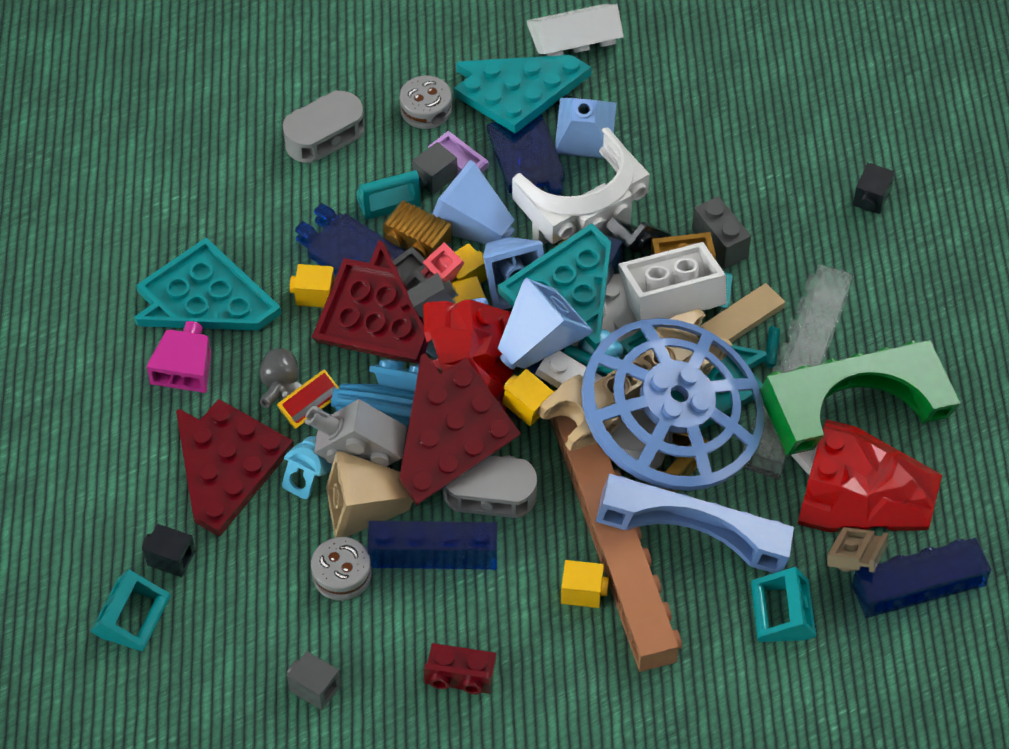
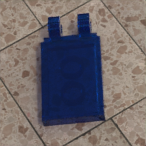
(528, 153)
(340, 239)

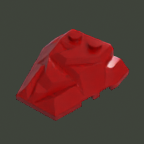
(473, 333)
(866, 484)

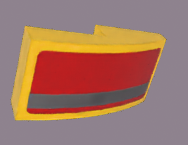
(312, 393)

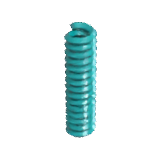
(772, 346)

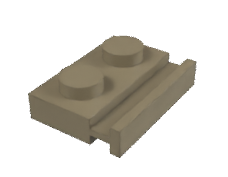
(857, 549)

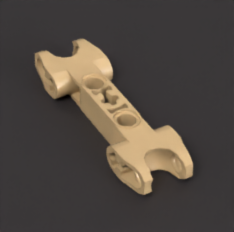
(568, 397)

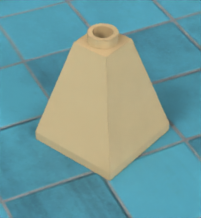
(363, 493)

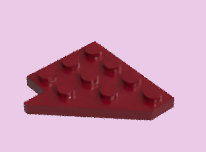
(372, 311)
(450, 428)
(227, 462)

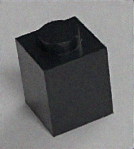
(873, 188)
(168, 550)

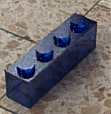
(433, 545)
(921, 577)

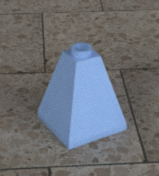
(581, 126)
(474, 208)
(506, 258)
(539, 326)

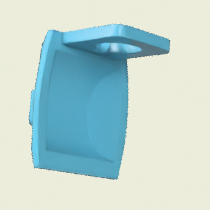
(304, 458)

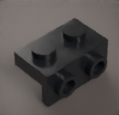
(634, 237)

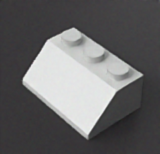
(576, 29)
(673, 282)

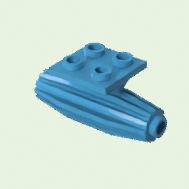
(391, 395)

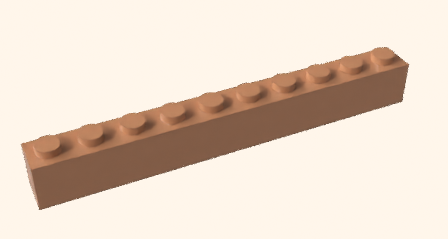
(624, 560)

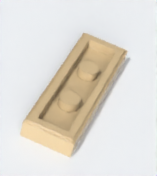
(745, 314)

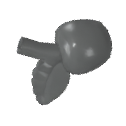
(278, 374)

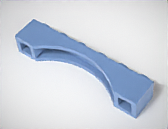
(756, 540)

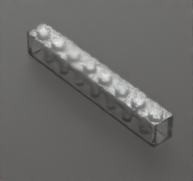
(807, 346)

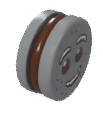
(425, 102)
(341, 568)

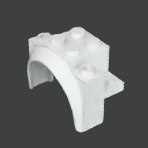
(563, 216)

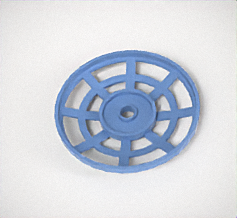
(669, 413)

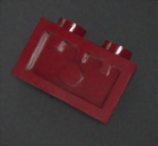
(460, 668)

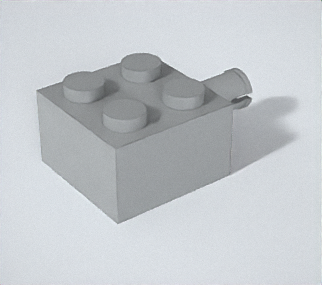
(359, 432)

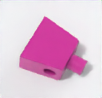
(181, 359)

